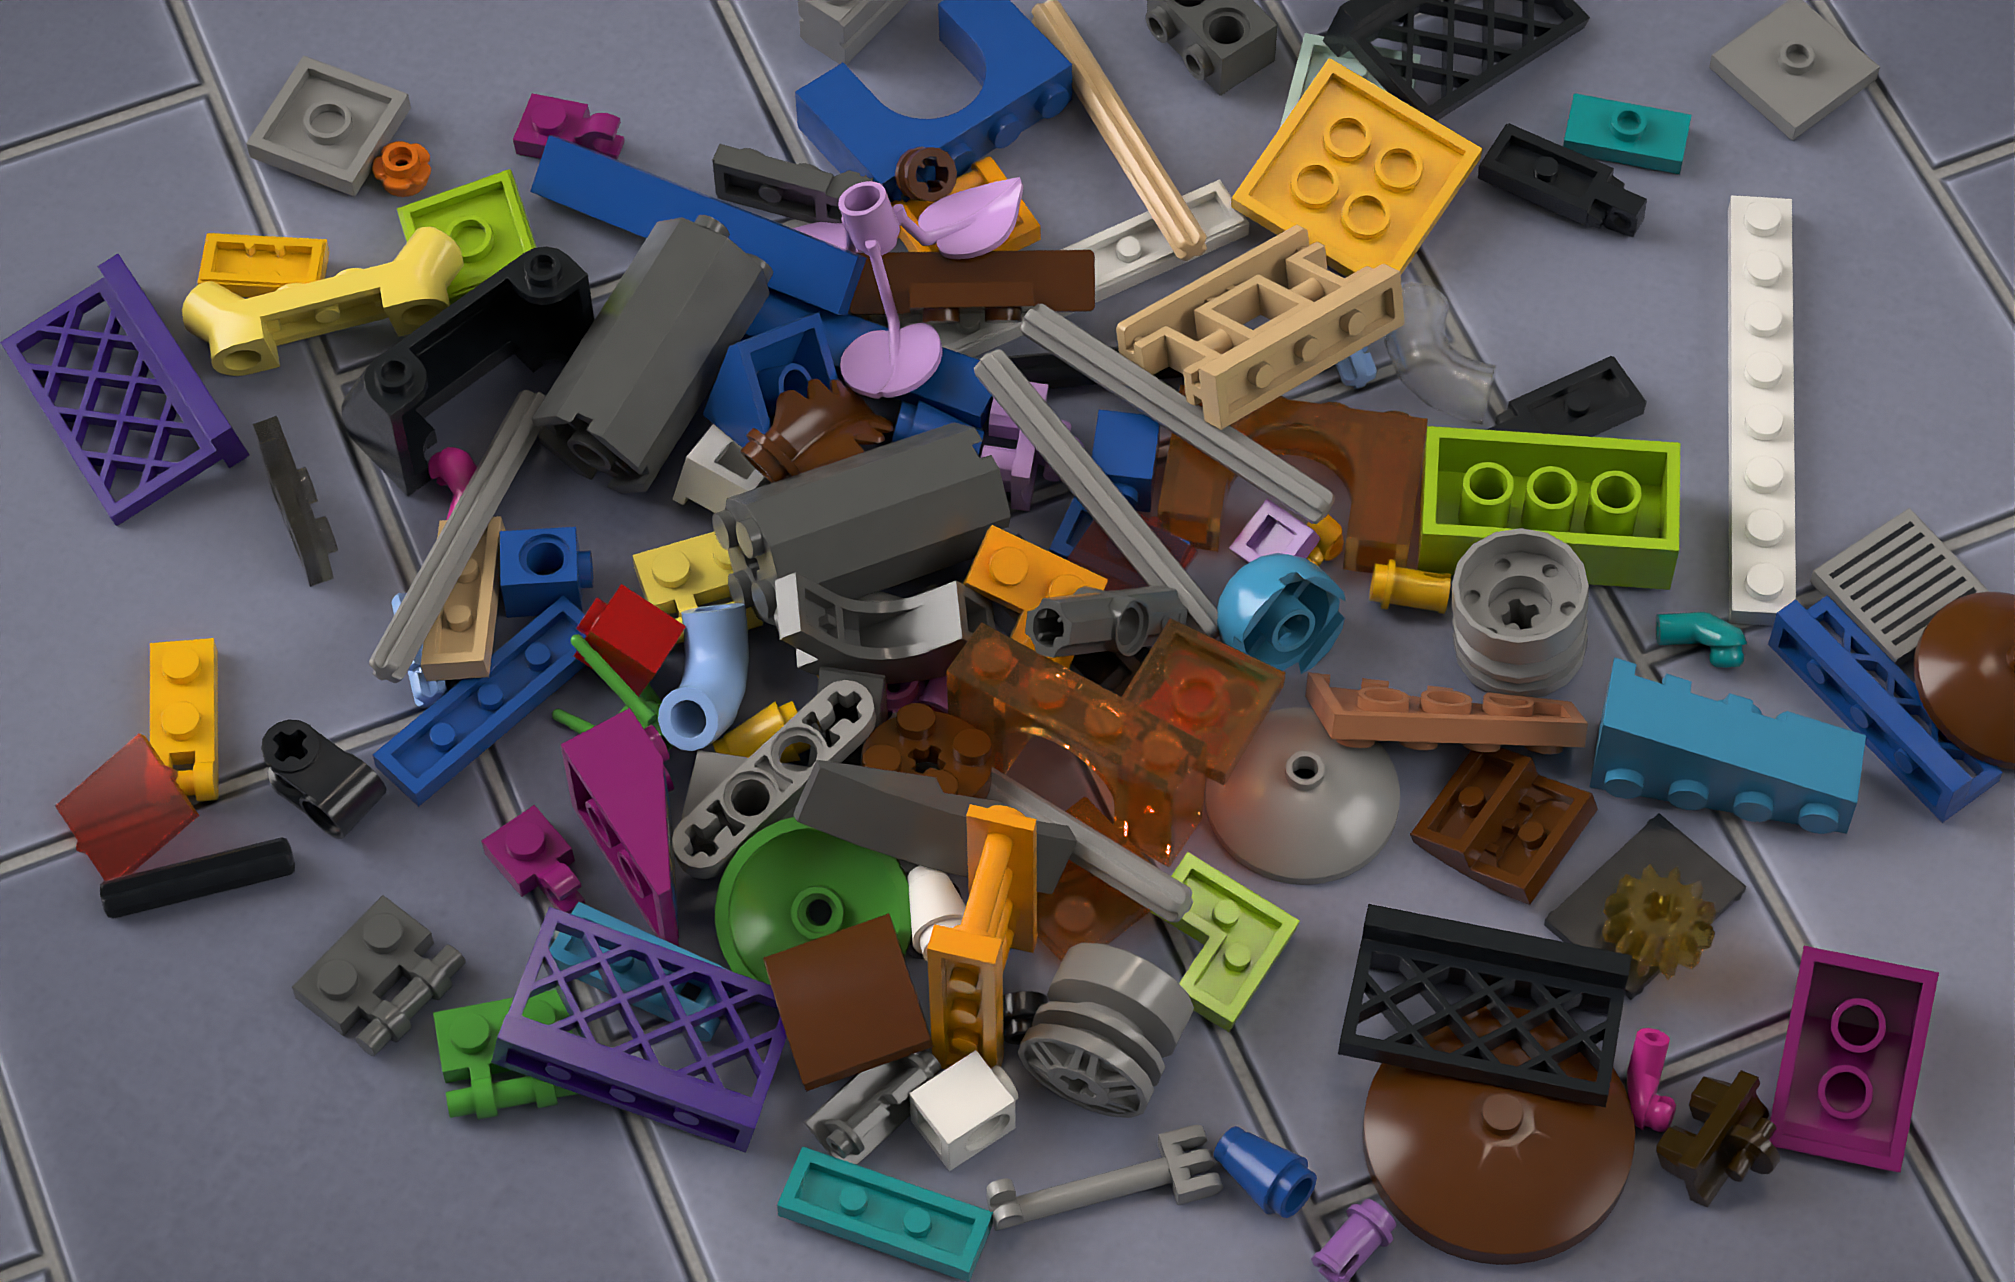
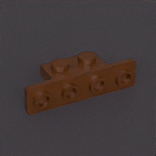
(993, 284)

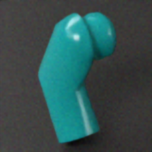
(1703, 629)

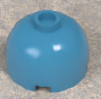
(1281, 611)

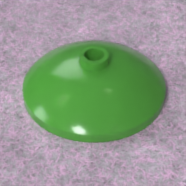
(778, 876)

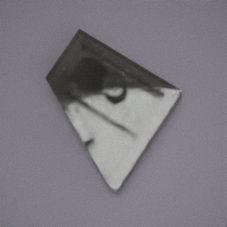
(293, 496)

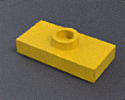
(261, 263)

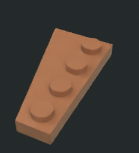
(1443, 716)

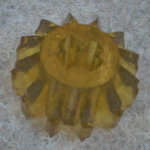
(1659, 921)

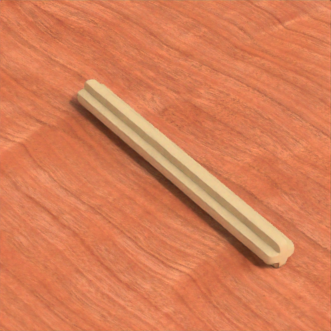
(1122, 133)

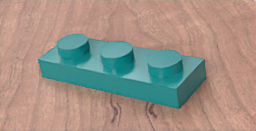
(885, 1214)

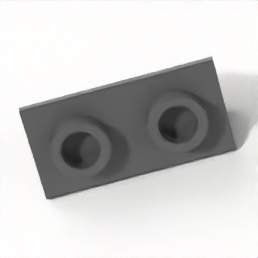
(870, 1106)

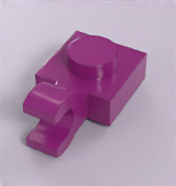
(569, 121)
(533, 856)

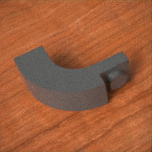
(893, 638)

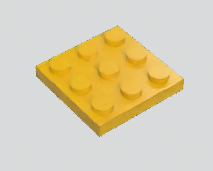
(1357, 173)

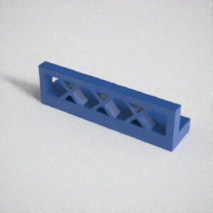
(1871, 710)

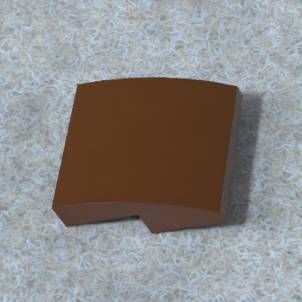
(1504, 823)
(847, 1002)

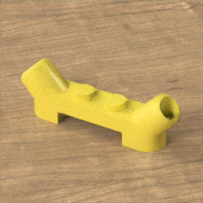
(247, 331)

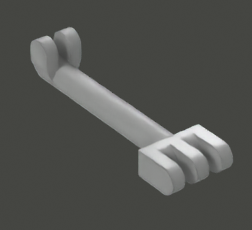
(1172, 1168)

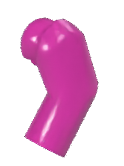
(453, 469)
(1644, 1078)

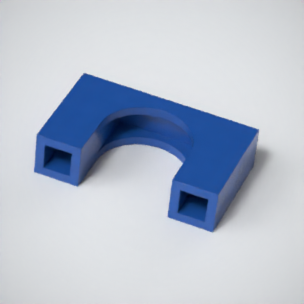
(1010, 58)

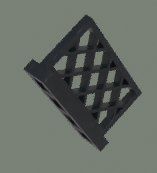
(1364, 21)
(1492, 966)

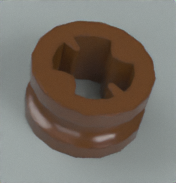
(933, 157)

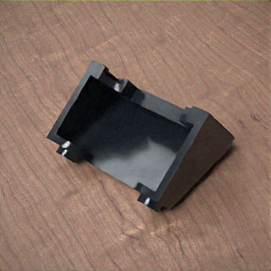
(526, 309)

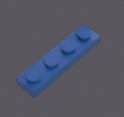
(484, 708)

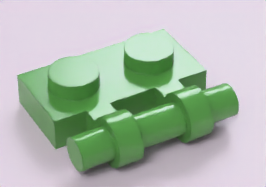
(466, 1050)

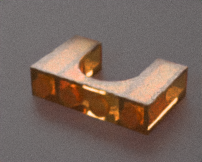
(1368, 450)
(1143, 760)

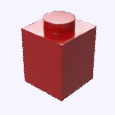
(630, 636)

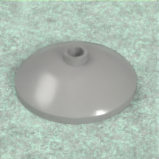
(1300, 826)

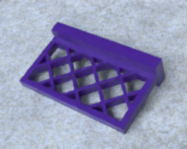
(172, 375)
(614, 1073)

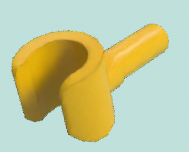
(1331, 540)

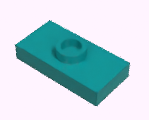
(1627, 133)

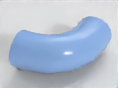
(711, 677)

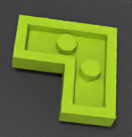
(1239, 938)

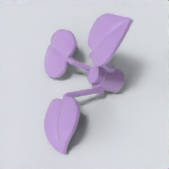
(963, 228)

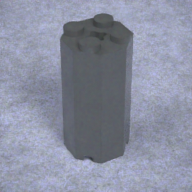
(653, 353)
(865, 519)

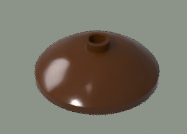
(1969, 675)

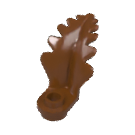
(814, 431)

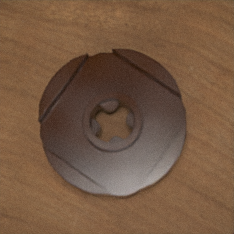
(936, 738)

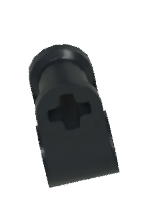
(319, 777)

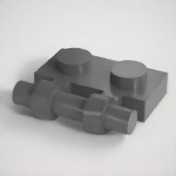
(366, 964)

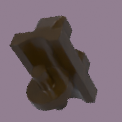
(1728, 1143)

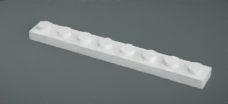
(1760, 409)

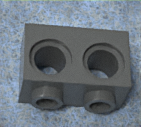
(1215, 38)

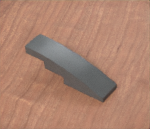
(911, 819)

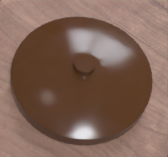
(1496, 1166)

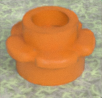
(406, 179)

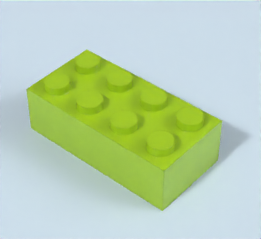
(1597, 494)

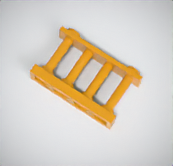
(971, 957)

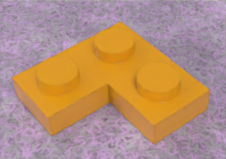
(1022, 575)

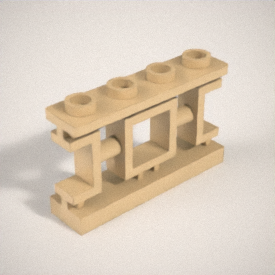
(1311, 325)

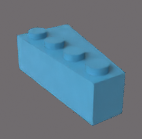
(1724, 755)

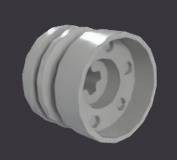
(1520, 613)
(1106, 1030)

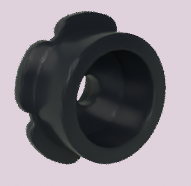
(1019, 1013)

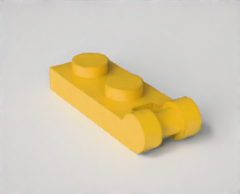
(186, 712)

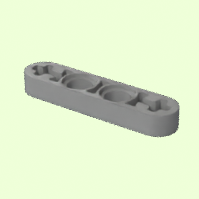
(766, 771)

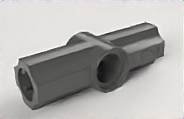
(1103, 620)

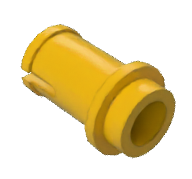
(1409, 587)

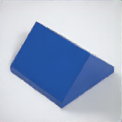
(762, 369)

